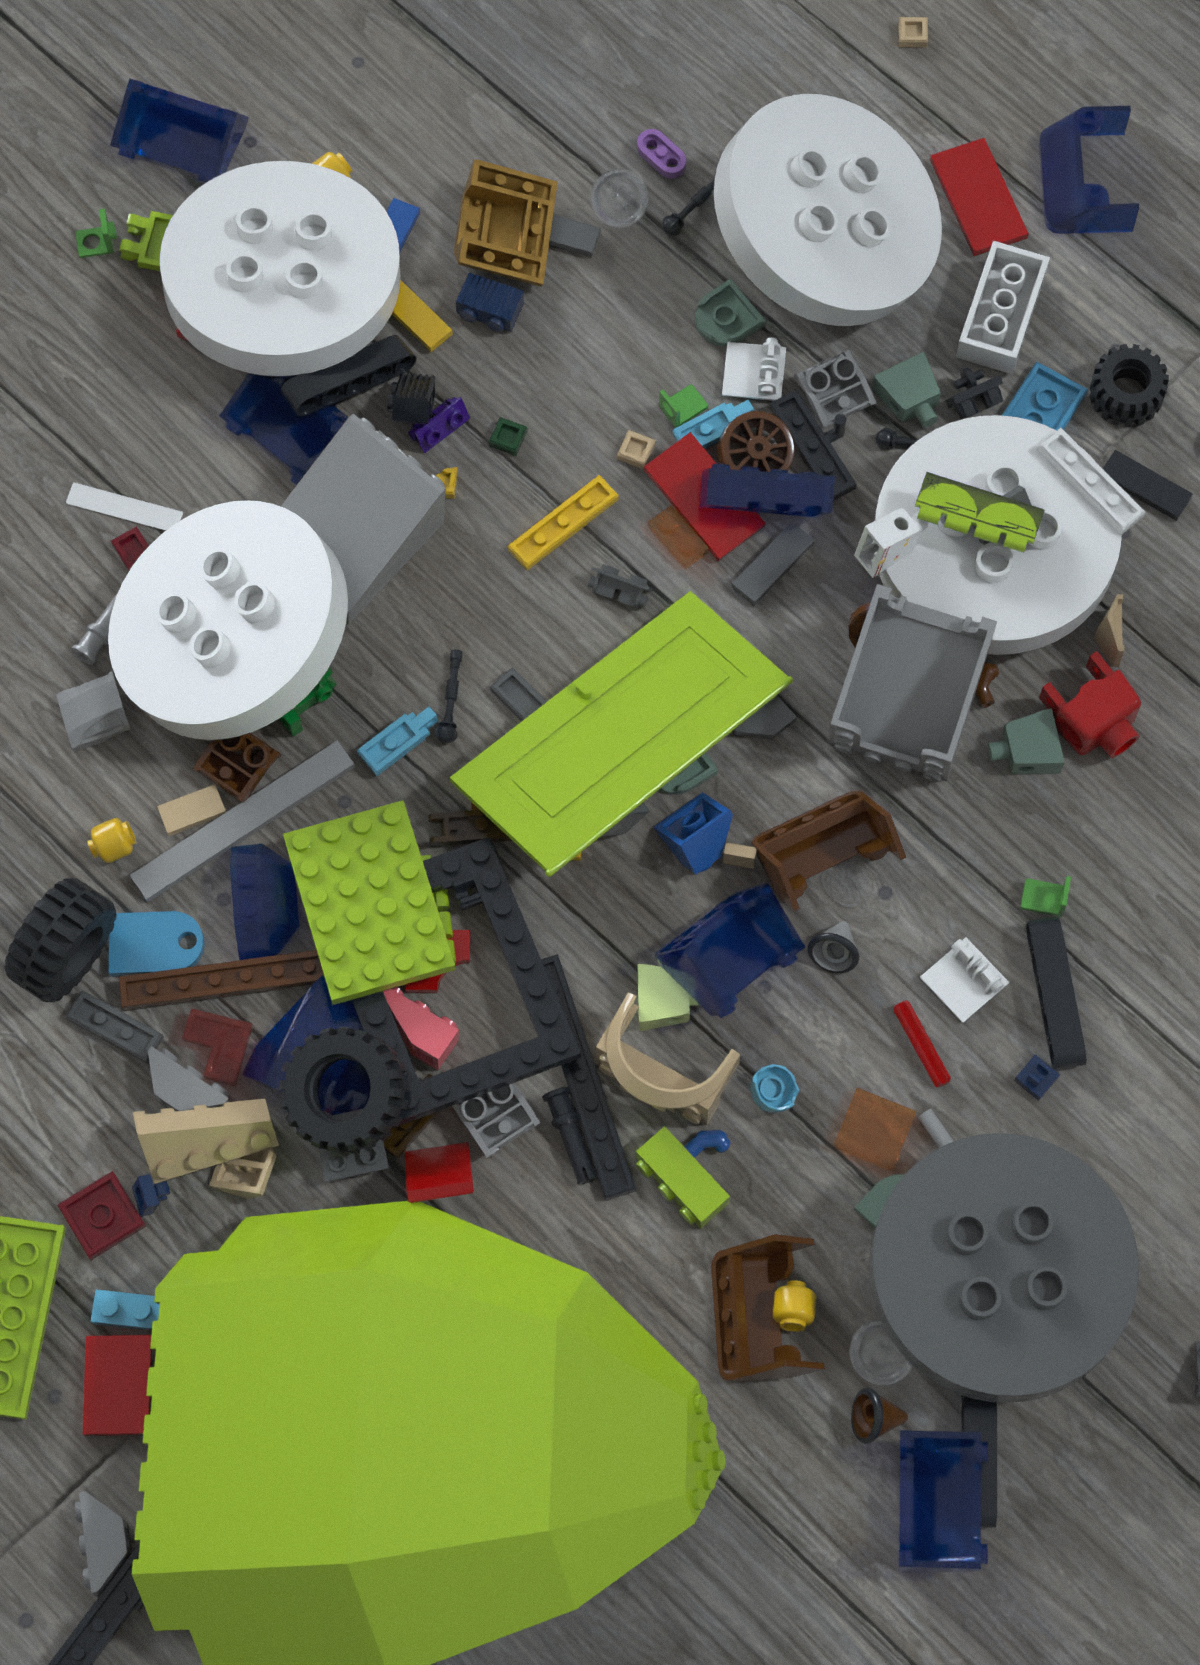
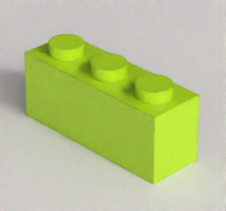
(681, 1178)

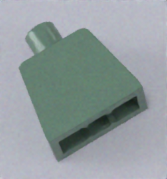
(909, 390)
(1030, 745)

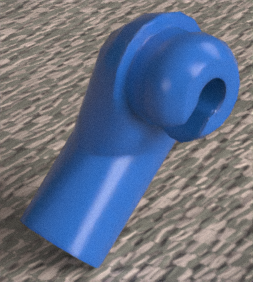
(708, 1139)

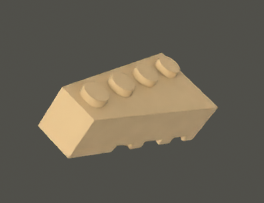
(203, 1137)

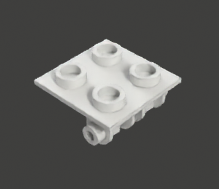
(754, 370)
(964, 979)

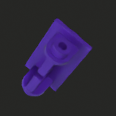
(446, 420)

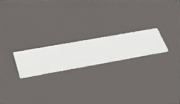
(123, 507)

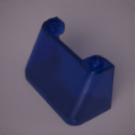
(177, 130)
(266, 416)
(731, 948)
(941, 1502)

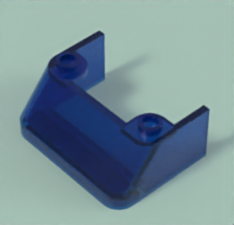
(1067, 201)

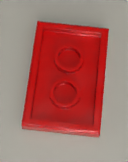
(116, 1384)

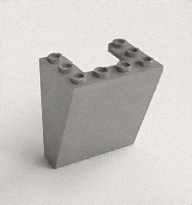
(368, 507)
(910, 685)

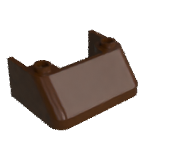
(823, 839)
(743, 1310)

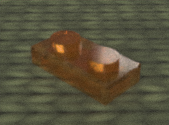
(678, 537)

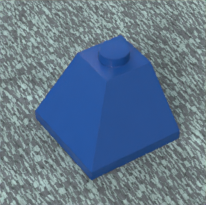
(696, 832)

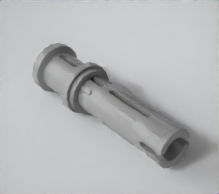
(95, 637)

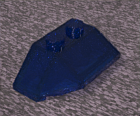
(262, 900)

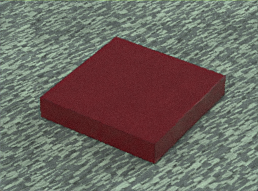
(101, 1215)

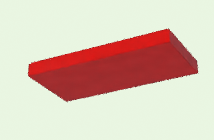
(978, 196)
(679, 477)
(438, 1172)

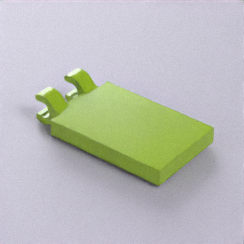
(150, 243)

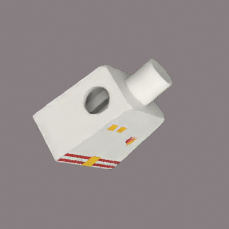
(888, 540)

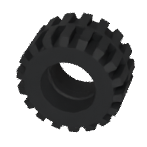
(1131, 364)

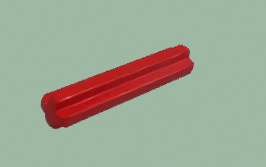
(922, 1044)

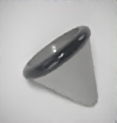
(834, 949)

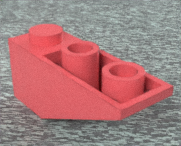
(423, 1032)

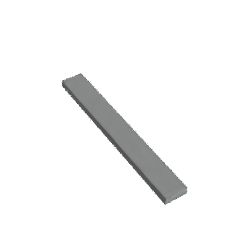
(242, 821)

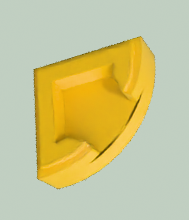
(449, 478)

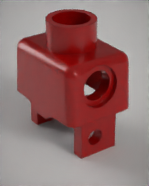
(1098, 713)

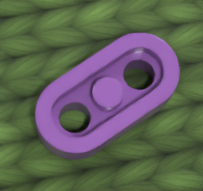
(663, 155)

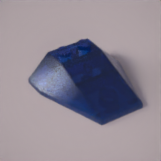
(345, 1083)

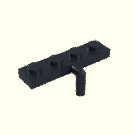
(814, 444)

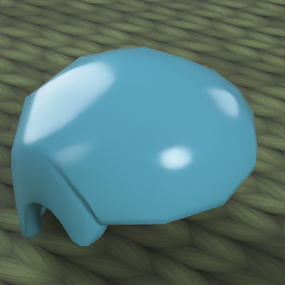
(774, 1088)

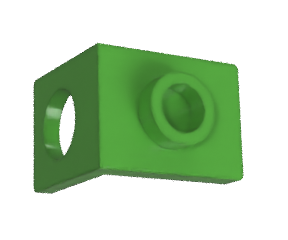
(104, 233)
(682, 405)
(1045, 897)

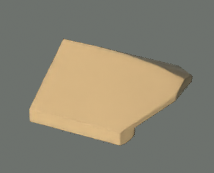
(1110, 633)
(245, 1175)

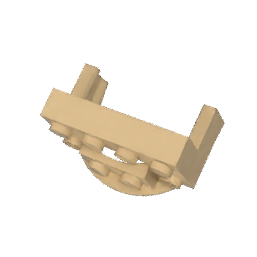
(655, 1082)

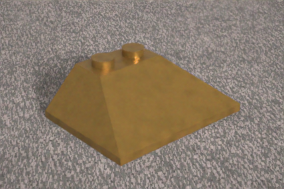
(505, 222)

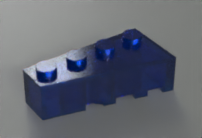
(767, 492)

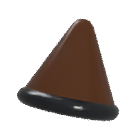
(874, 1416)

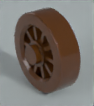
(757, 448)

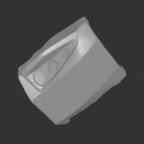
(835, 388)
(92, 712)
(496, 1118)

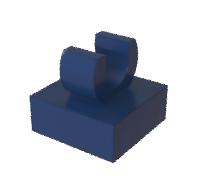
(1037, 1077)
(149, 1195)

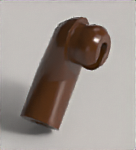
(982, 692)

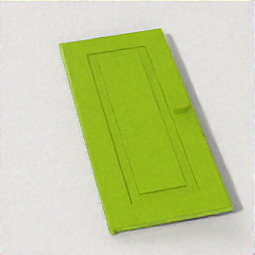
(620, 732)

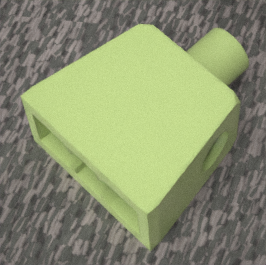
(661, 999)

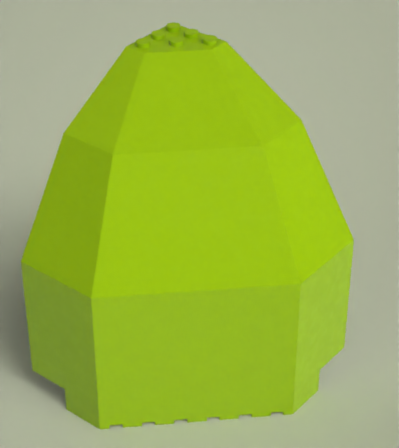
(400, 1441)

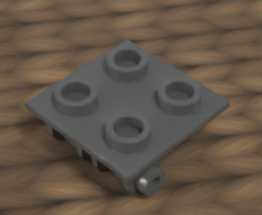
(346, 1165)

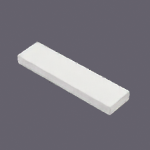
(1091, 481)

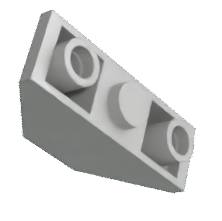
(179, 1086)
(103, 1542)

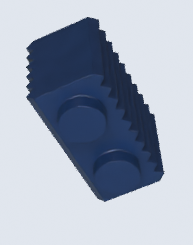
(489, 303)

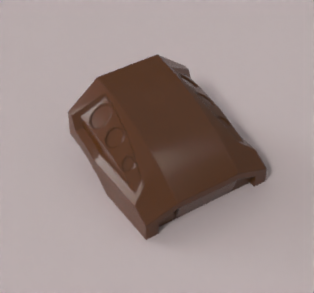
(233, 766)

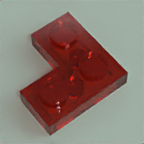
(225, 1037)

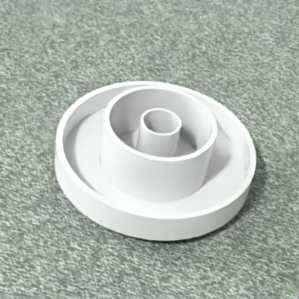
(827, 210)
(280, 268)
(1030, 593)
(228, 620)

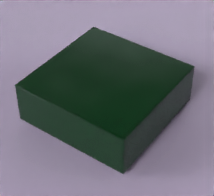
(508, 436)

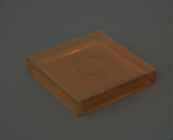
(874, 1129)

